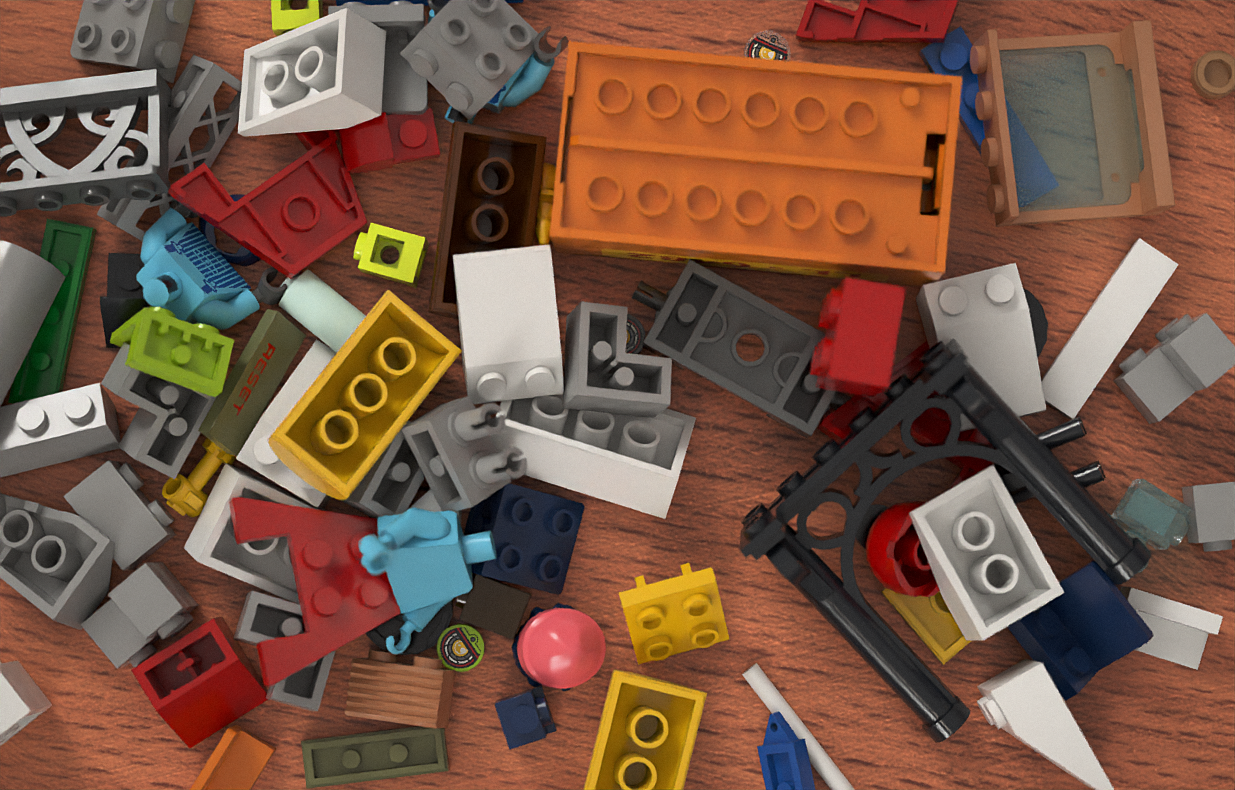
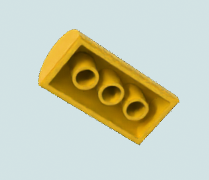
(363, 398)
(645, 734)

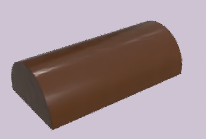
(486, 201)

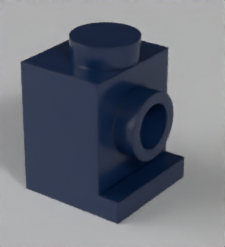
(525, 717)

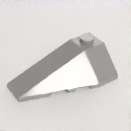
(54, 559)

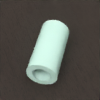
(320, 309)

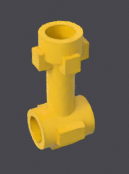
(186, 494)

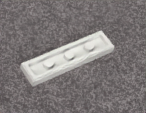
(1106, 328)

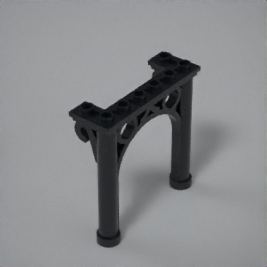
(1012, 447)

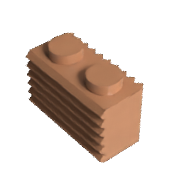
(400, 691)

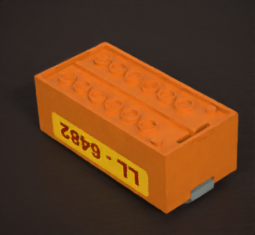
(755, 164)

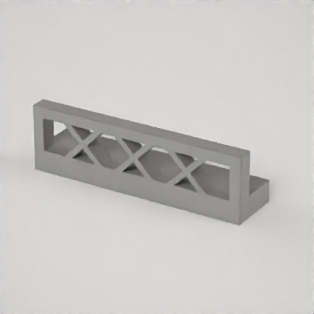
(189, 100)

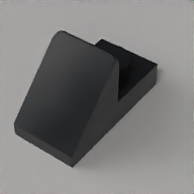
(123, 293)

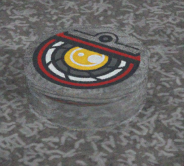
(767, 46)

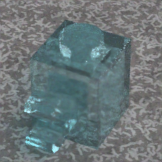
(1152, 516)

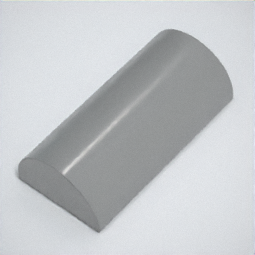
(26, 296)

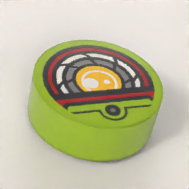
(461, 647)

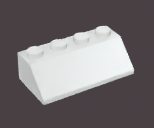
(599, 453)

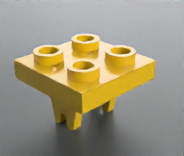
(674, 614)

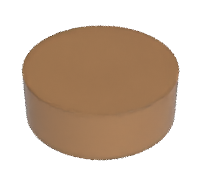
(1214, 75)

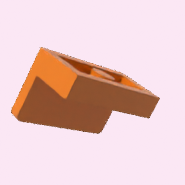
(235, 762)

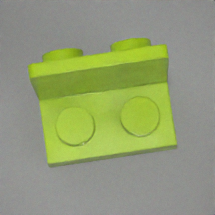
(176, 350)

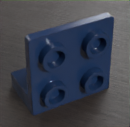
(530, 534)
(1081, 629)

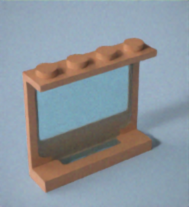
(1072, 126)

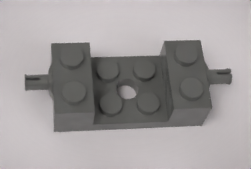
(700, 328)

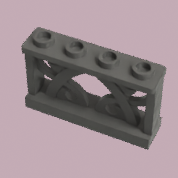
(85, 98)

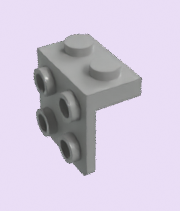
(133, 34)
(471, 51)
(402, 87)

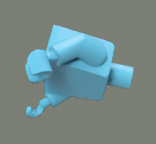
(425, 563)

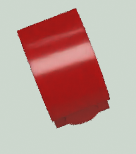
(389, 141)

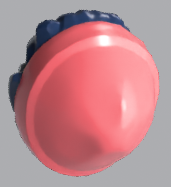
(559, 647)

